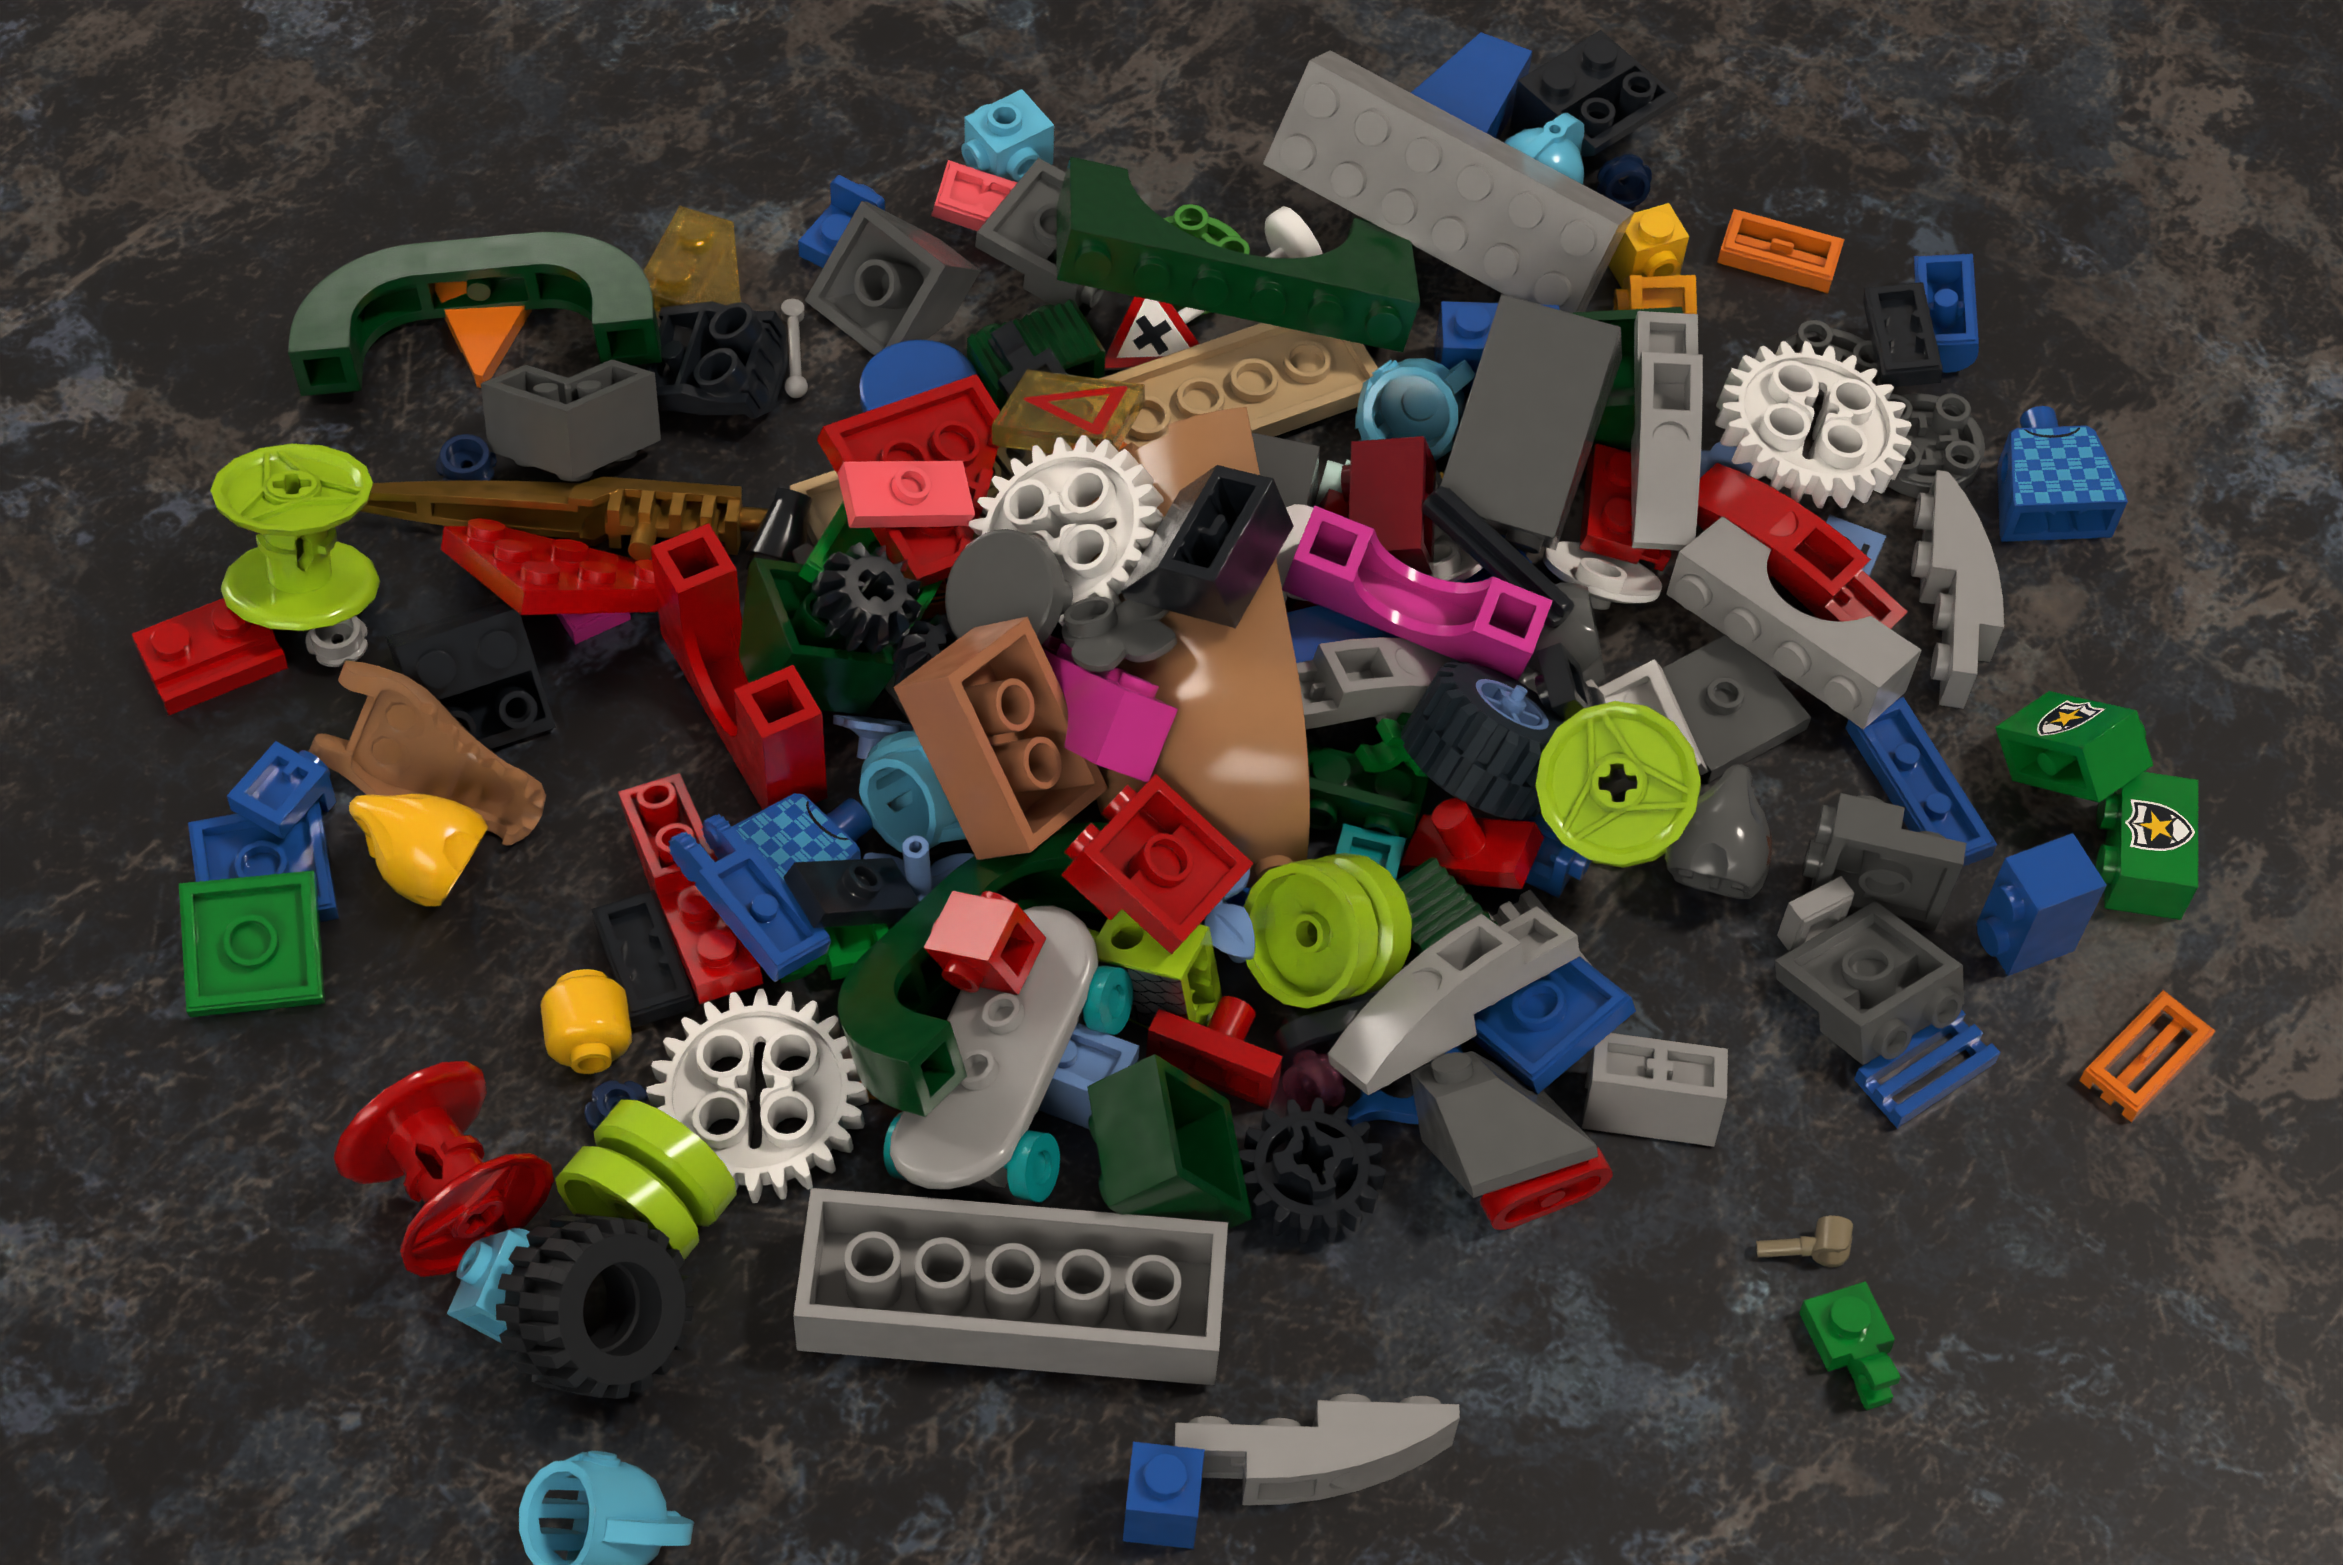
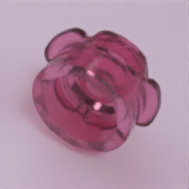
(1313, 1078)

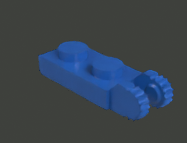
(750, 898)

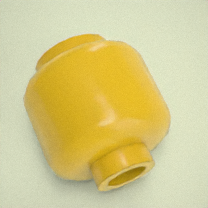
(586, 1020)

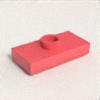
(969, 195)
(905, 494)

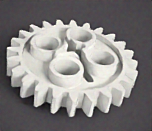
(1855, 436)
(1075, 531)
(819, 1092)

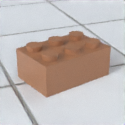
(998, 738)

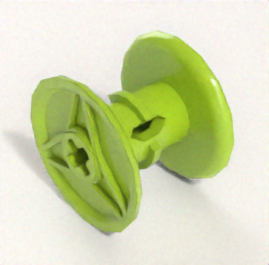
(299, 570)
(1587, 753)

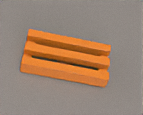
(1779, 258)
(2117, 1088)

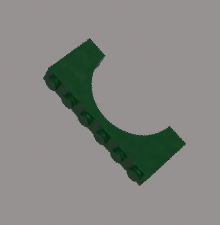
(1122, 246)

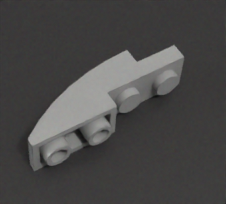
(1666, 430)
(1963, 583)
(1365, 679)
(1435, 996)
(1345, 1451)

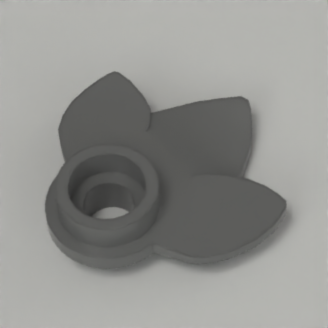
(1108, 633)

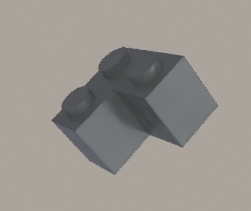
(571, 421)

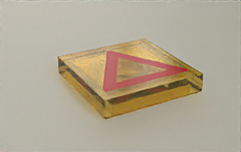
(1066, 407)

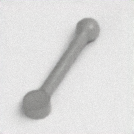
(793, 312)

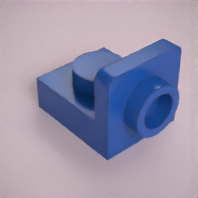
(826, 231)
(282, 789)

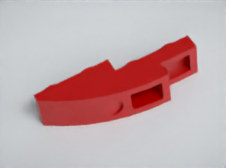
(1805, 553)
(706, 945)

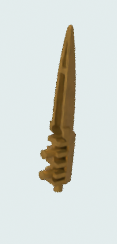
(577, 511)

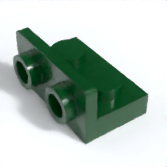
(1369, 800)

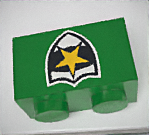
(2074, 746)
(2150, 845)

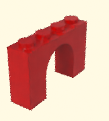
(765, 724)

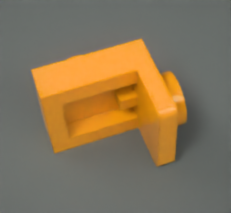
(1657, 292)

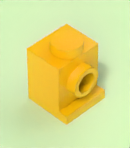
(1651, 245)

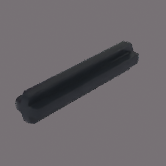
(1493, 551)

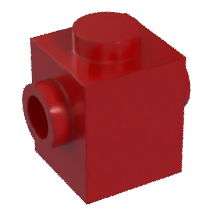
(984, 943)

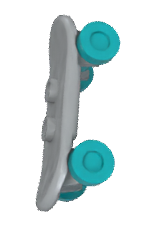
(1009, 1061)

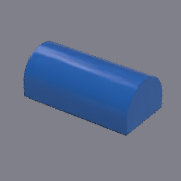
(1952, 306)

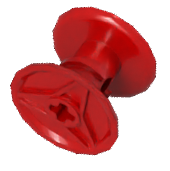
(419, 1133)

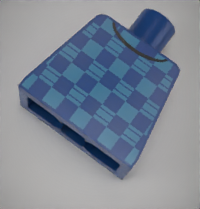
(2056, 482)
(802, 833)

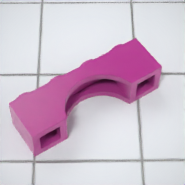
(1353, 574)
(1111, 714)

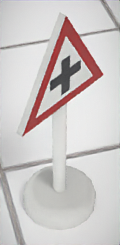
(1156, 328)

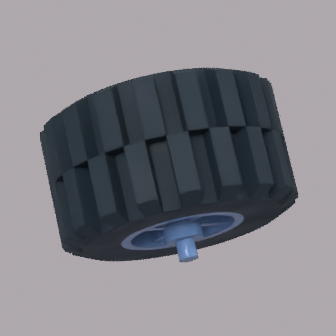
(1481, 738)

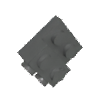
(1025, 236)
(1883, 862)
(1874, 983)

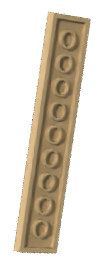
(1272, 370)

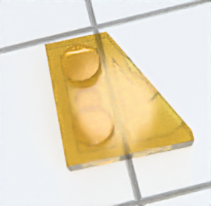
(694, 261)

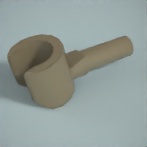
(1828, 1247)

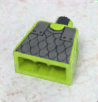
(1175, 982)

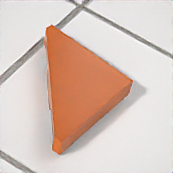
(481, 332)

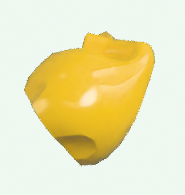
(419, 841)

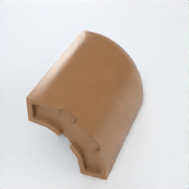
(1237, 690)

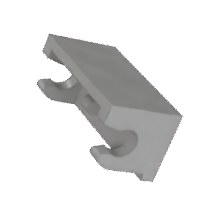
(1656, 1089)

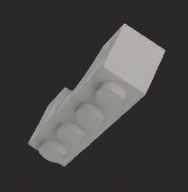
(1846, 664)

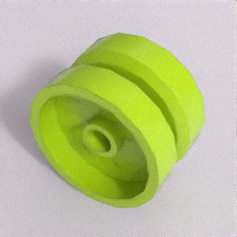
(1327, 929)
(648, 1172)

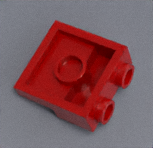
(1155, 863)

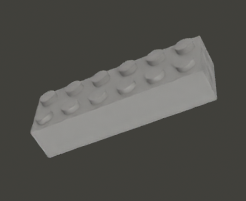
(1446, 186)
(1011, 1286)

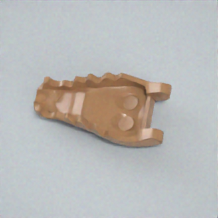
(417, 747)

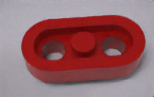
(1546, 1193)

